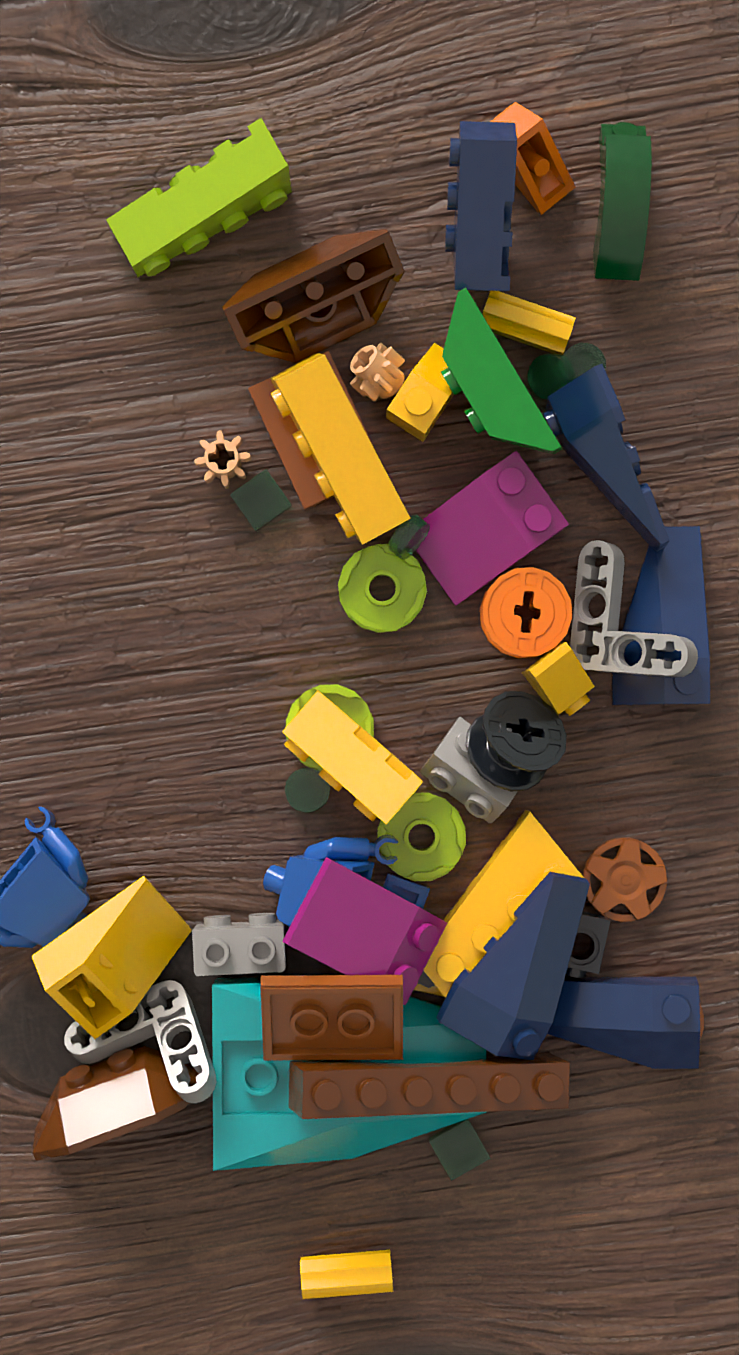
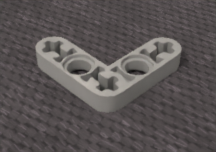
(610, 640)
(165, 1026)

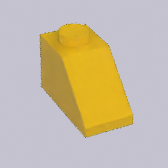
(422, 396)
(560, 680)

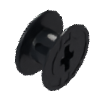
(515, 741)

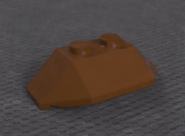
(316, 296)
(107, 1102)

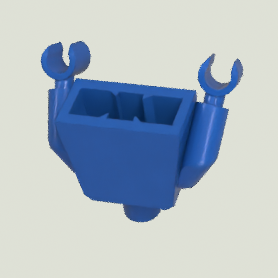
(296, 879)
(42, 889)

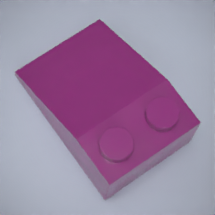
(488, 528)
(363, 928)

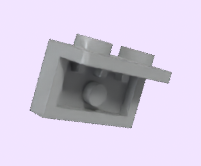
(453, 773)
(239, 946)

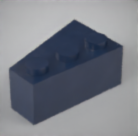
(482, 204)

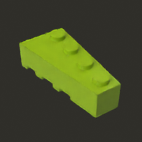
(203, 202)

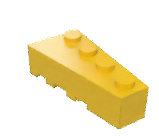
(340, 448)
(493, 897)

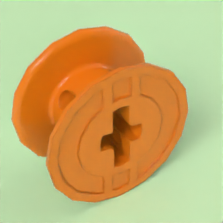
(547, 599)

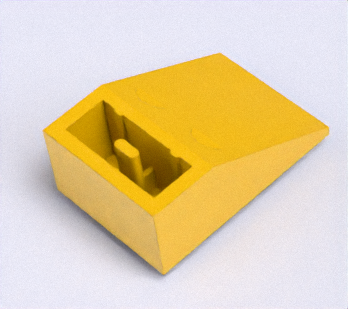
(112, 957)

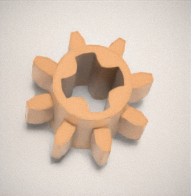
(377, 371)
(212, 453)

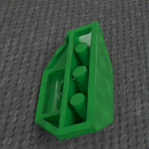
(491, 383)

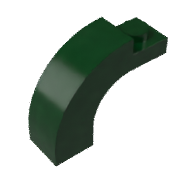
(623, 201)

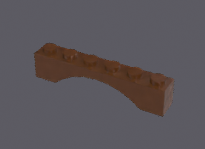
(390, 1089)

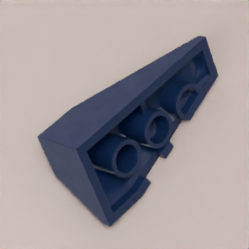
(589, 429)
(668, 602)
(517, 985)
(633, 1018)

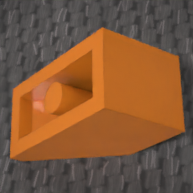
(539, 165)

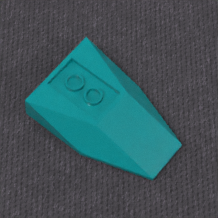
(252, 1094)

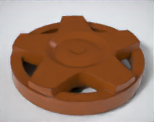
(625, 879)

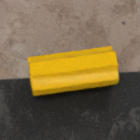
(528, 322)
(346, 1274)

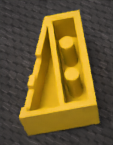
(351, 758)

